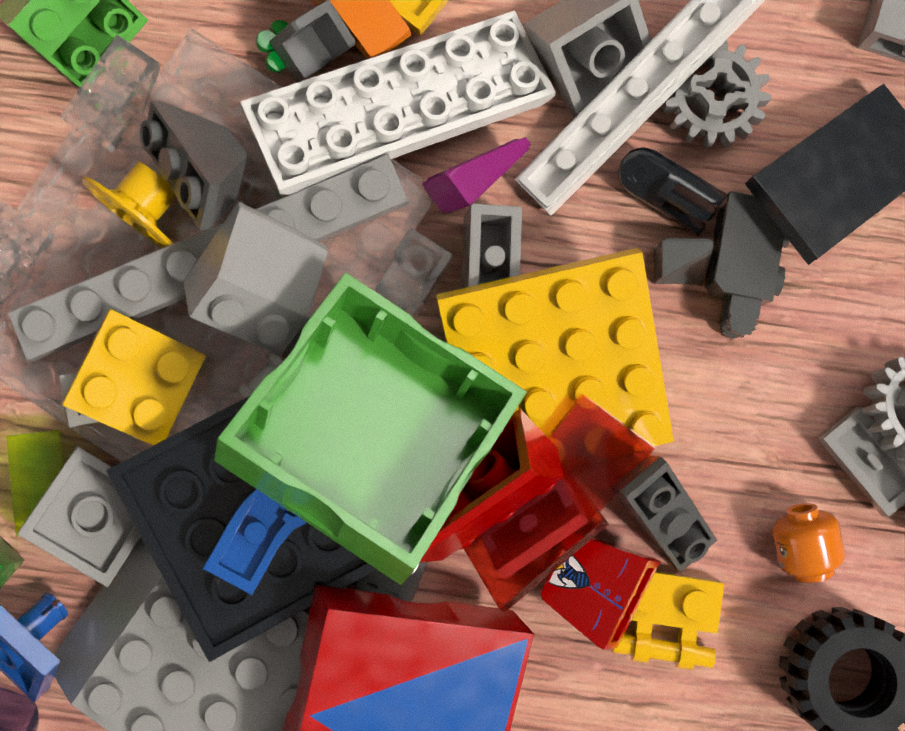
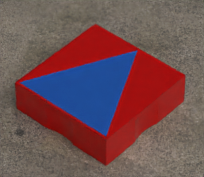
(407, 665)

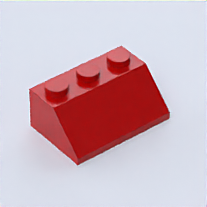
(509, 476)

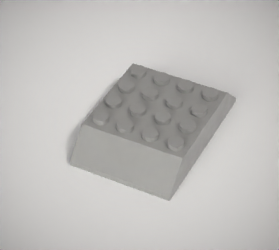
(142, 669)

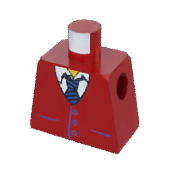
(600, 590)

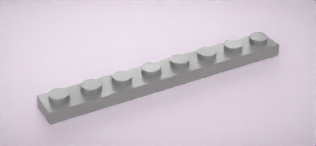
(159, 276)

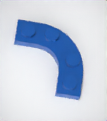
(251, 541)

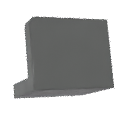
(312, 41)

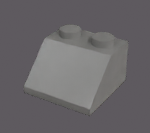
(587, 45)
(256, 279)

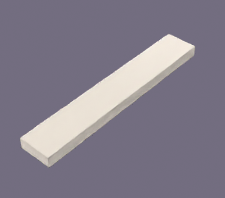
(631, 98)

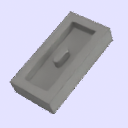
(870, 468)

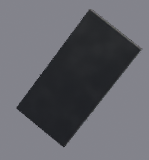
(836, 175)

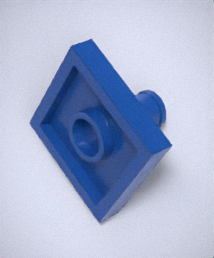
(22, 654)

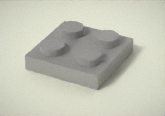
(83, 519)

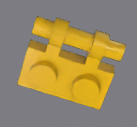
(677, 602)

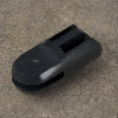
(669, 188)

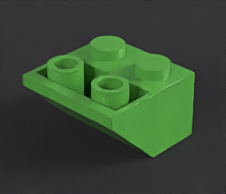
(72, 32)

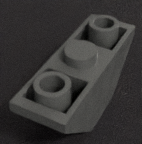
(196, 159)
(665, 511)

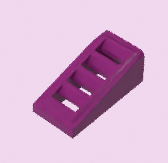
(470, 179)

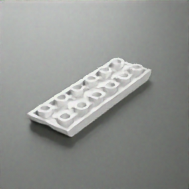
(397, 102)

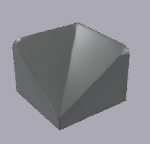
(681, 260)

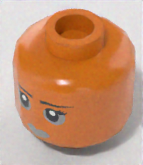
(808, 543)

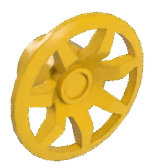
(142, 197)

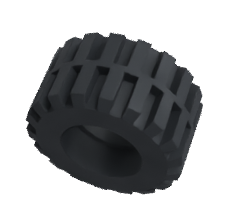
(813, 656)

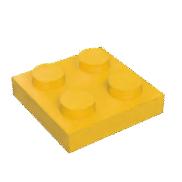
(133, 379)

